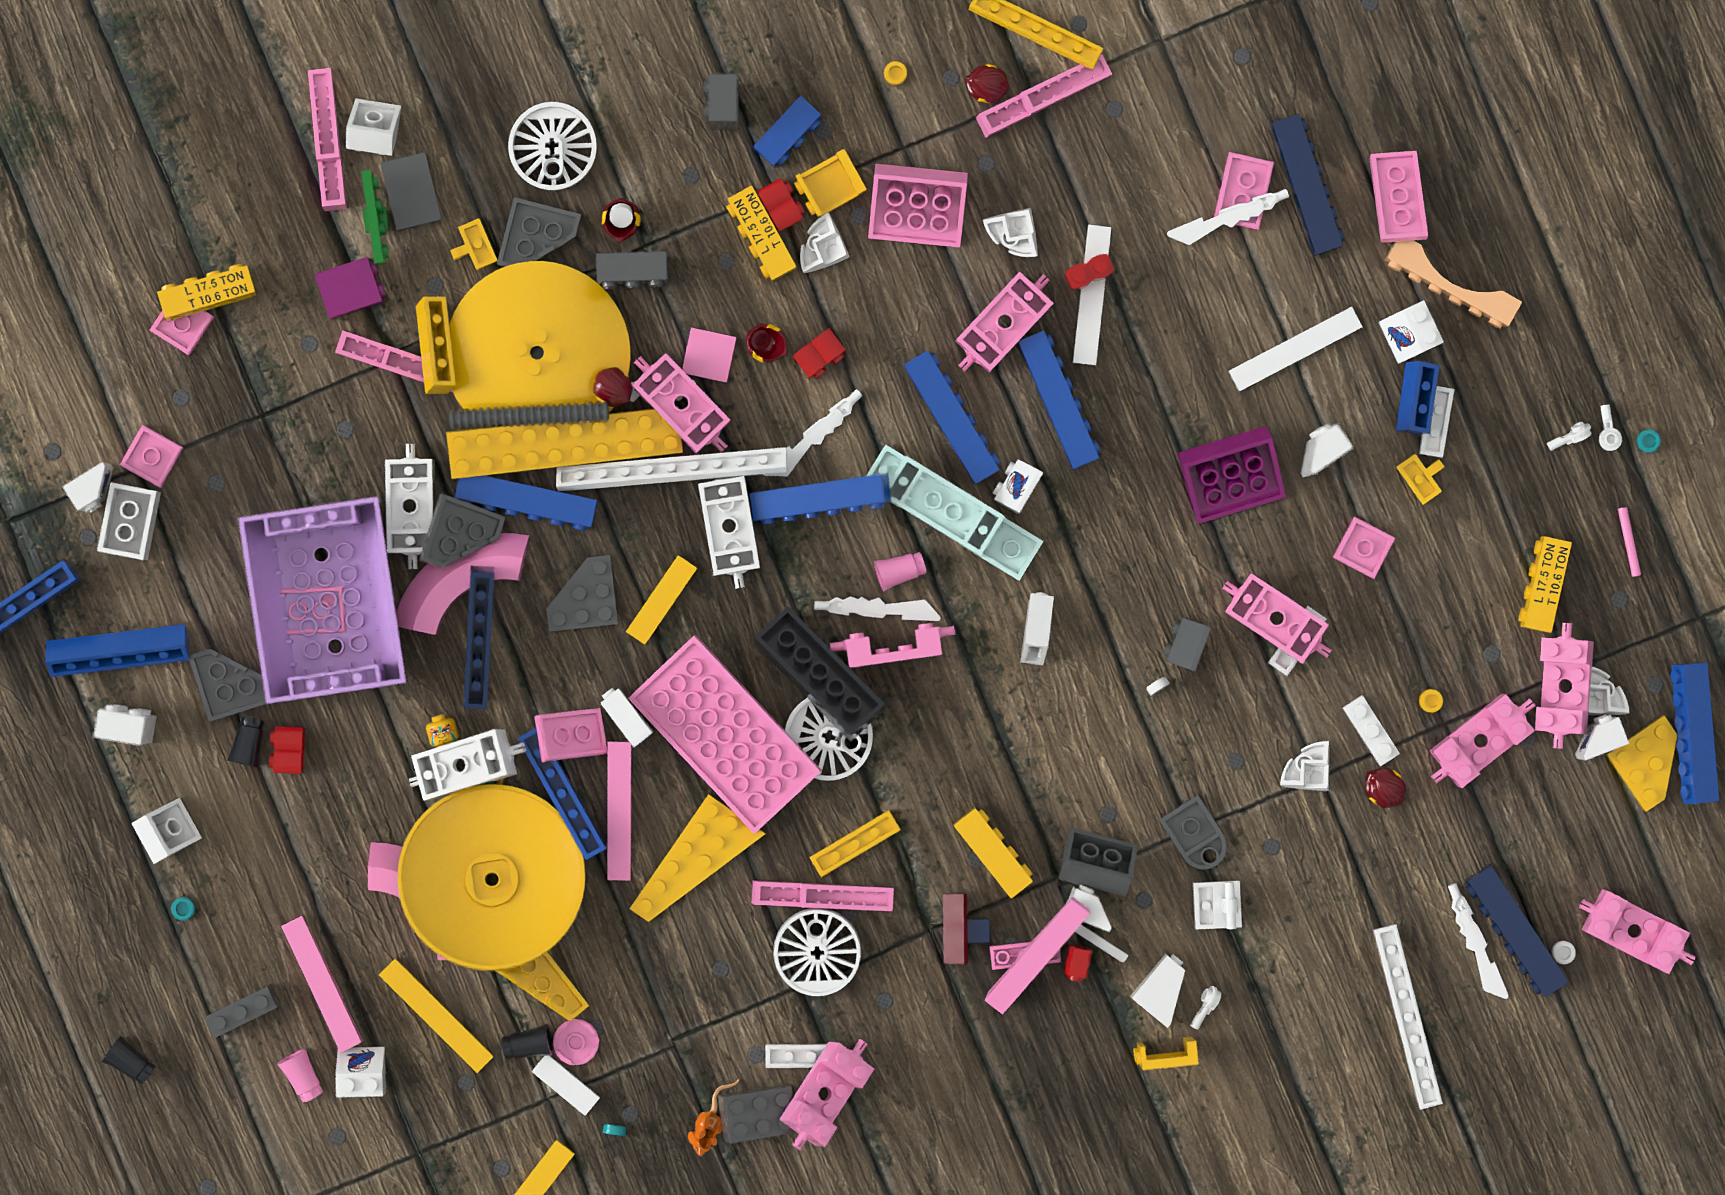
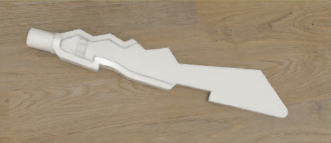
(1229, 216)
(818, 430)
(876, 608)
(1475, 941)

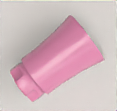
(899, 569)
(301, 1075)

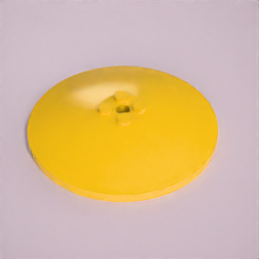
(530, 308)
(484, 834)

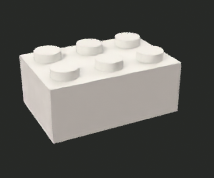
(129, 521)
(125, 726)

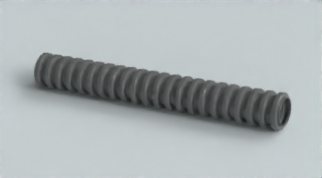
(529, 415)

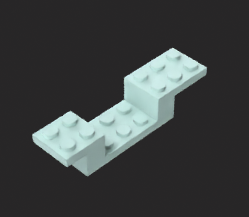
(956, 513)

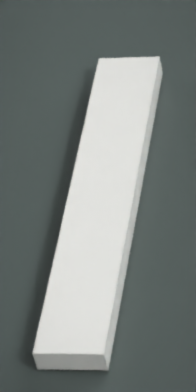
(1091, 300)
(1295, 349)

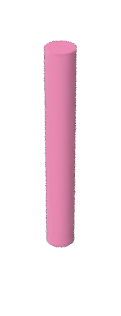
(1629, 542)

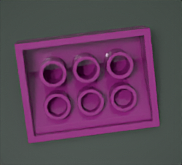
(1232, 474)

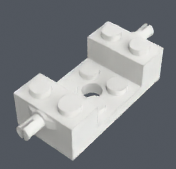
(407, 480)
(733, 551)
(485, 757)

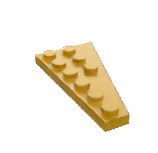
(703, 847)
(549, 985)

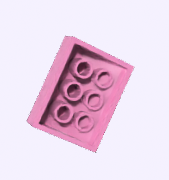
(917, 205)

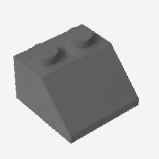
(1187, 644)

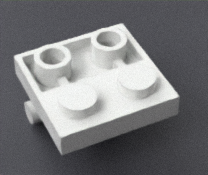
(1217, 905)

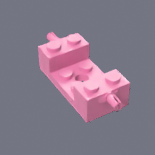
(987, 341)
(697, 423)
(1297, 634)
(926, 639)
(1561, 711)
(1499, 722)
(1657, 942)
(840, 1073)

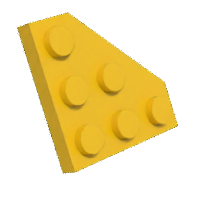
(1647, 762)

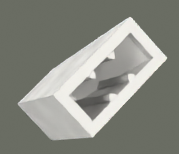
(1037, 628)
(626, 716)
(1161, 989)

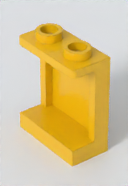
(830, 184)
(1165, 1060)

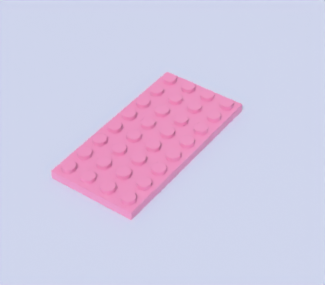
(724, 734)

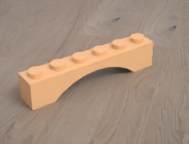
(1411, 258)

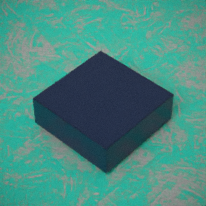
(978, 930)

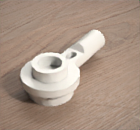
(1578, 433)
(1609, 438)
(1210, 998)

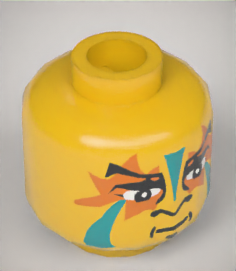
(441, 731)

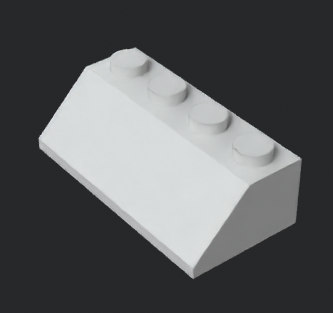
(1324, 447)

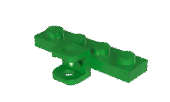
(375, 217)

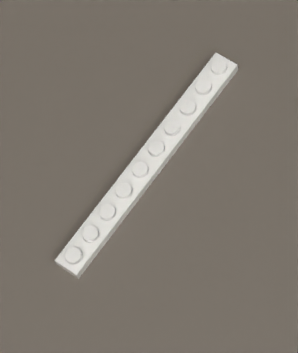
(671, 469)

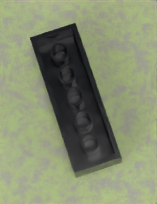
(819, 673)

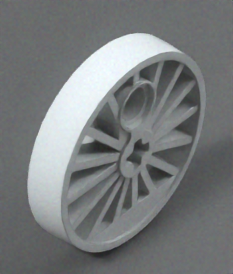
(552, 111)
(794, 729)
(817, 987)

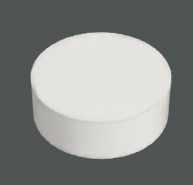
(621, 215)
(1157, 686)
(1563, 952)

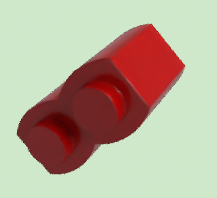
(780, 205)
(1095, 270)
(819, 354)
(288, 750)
(1077, 962)

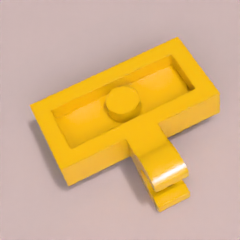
(475, 244)
(1420, 478)

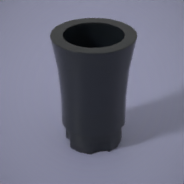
(247, 742)
(529, 1043)
(128, 1061)

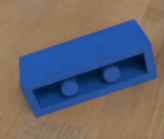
(788, 132)
(1417, 397)

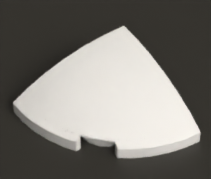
(1014, 231)
(823, 246)
(1605, 697)
(1308, 769)

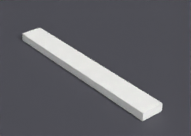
(1407, 1016)

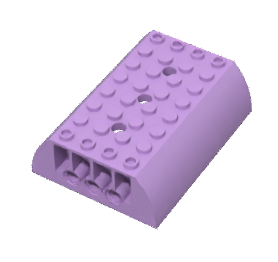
(280, 556)

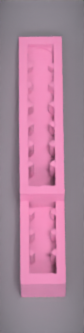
(1041, 96)
(327, 140)
(380, 355)
(619, 811)
(822, 895)
(1036, 955)
(322, 984)

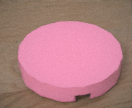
(576, 1042)

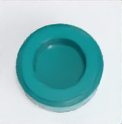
(1648, 441)
(183, 908)
(614, 1129)

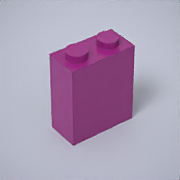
(350, 288)

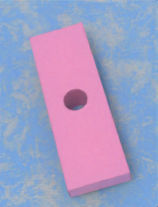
(1005, 955)

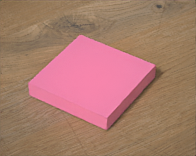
(183, 332)
(709, 355)
(151, 456)
(1364, 547)

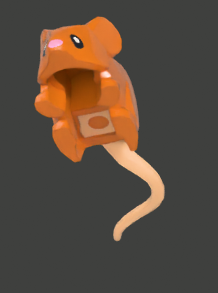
(707, 1126)

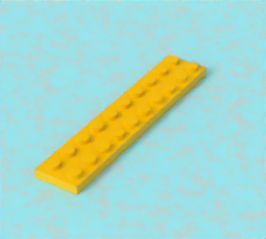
(549, 446)

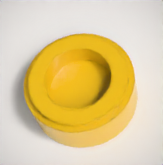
(895, 73)
(1430, 700)

